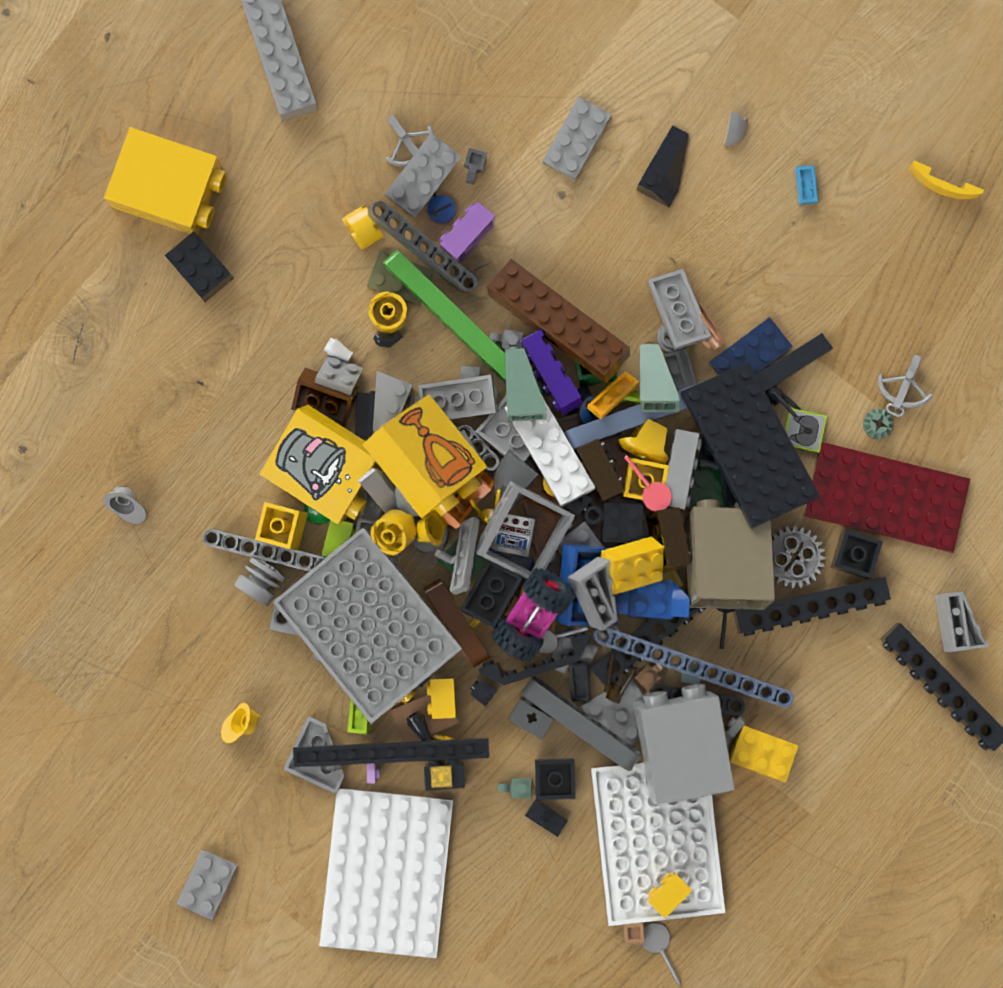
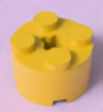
(362, 228)
(393, 303)
(393, 531)

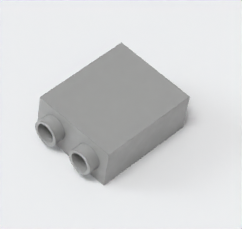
(683, 745)

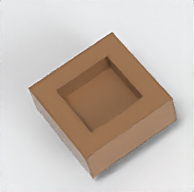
(634, 933)

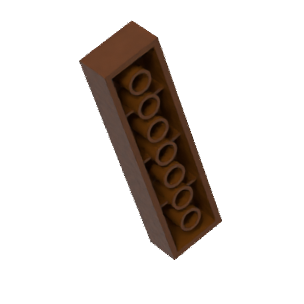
(559, 321)

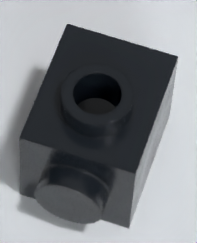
(482, 691)

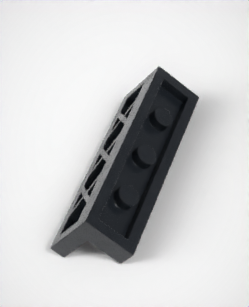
(365, 415)

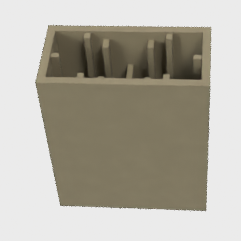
(729, 559)

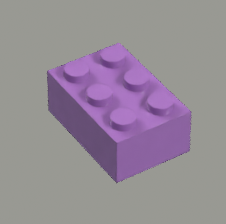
(467, 232)

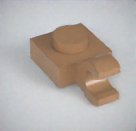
(649, 676)

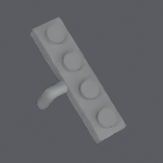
(464, 556)

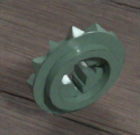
(870, 427)

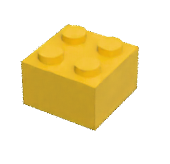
(651, 471)
(281, 526)

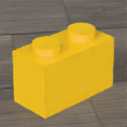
(442, 698)
(668, 894)

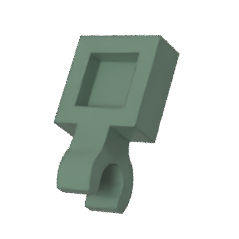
(519, 788)

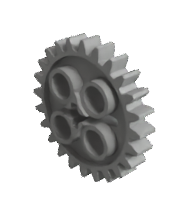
(807, 566)

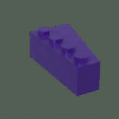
(551, 373)

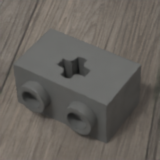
(520, 718)

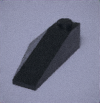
(665, 170)

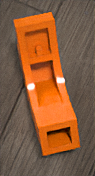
(461, 510)

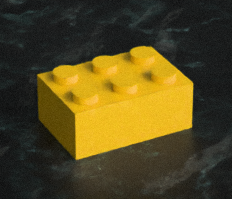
(635, 564)
(763, 753)

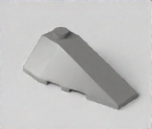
(380, 489)

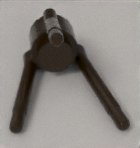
(616, 692)

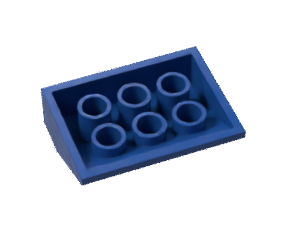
(573, 559)

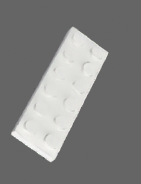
(554, 458)

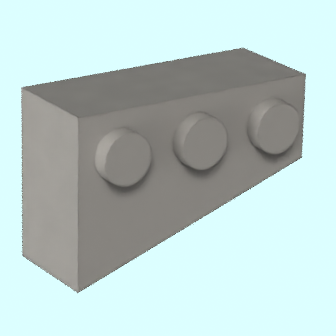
(390, 398)
(594, 593)

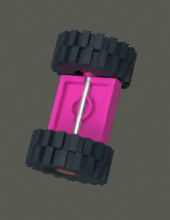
(542, 600)

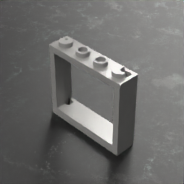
(497, 518)

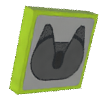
(806, 430)

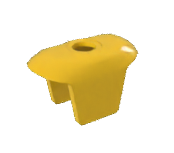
(647, 442)

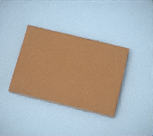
(420, 704)

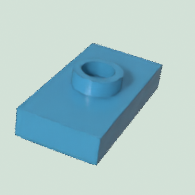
(806, 185)

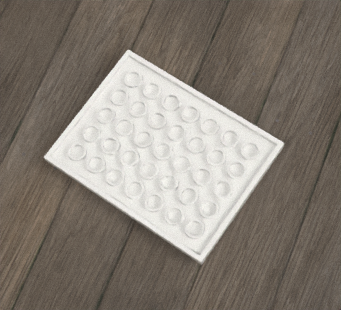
(648, 841)
(386, 873)

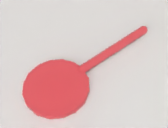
(655, 495)

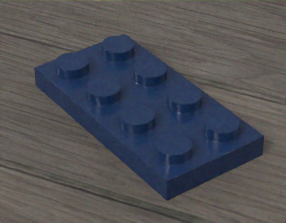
(757, 347)

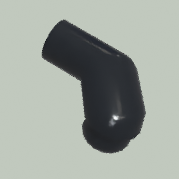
(387, 341)

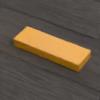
(613, 395)

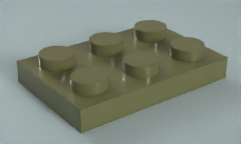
(383, 280)

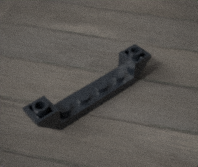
(495, 672)

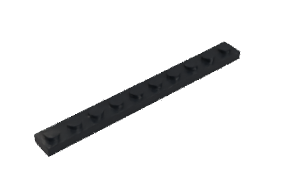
(391, 752)

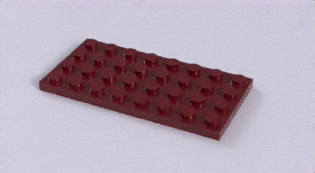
(888, 497)

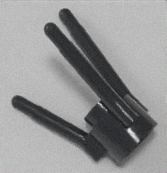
(776, 396)

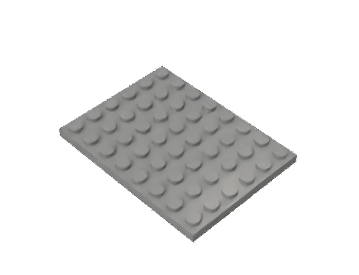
(367, 625)

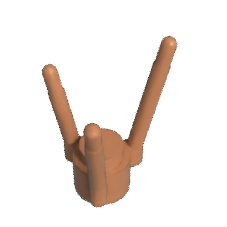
(716, 337)

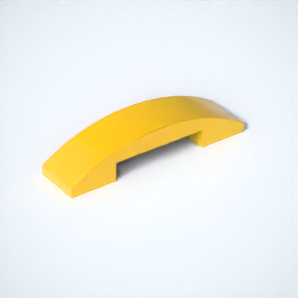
(921, 173)

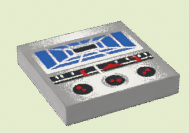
(515, 535)

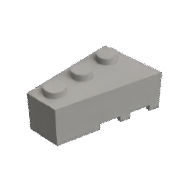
(957, 623)

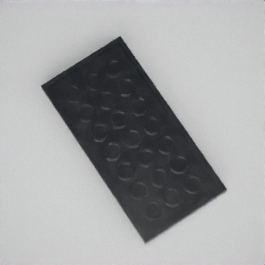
(750, 445)

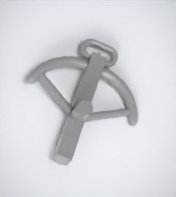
(404, 137)
(908, 379)

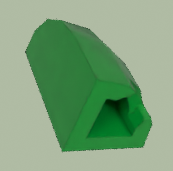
(314, 516)

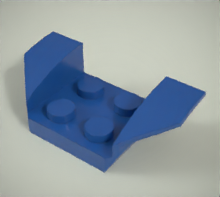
(654, 601)

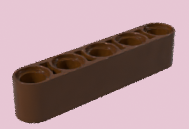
(456, 623)

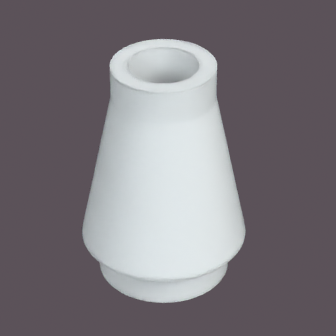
(337, 349)

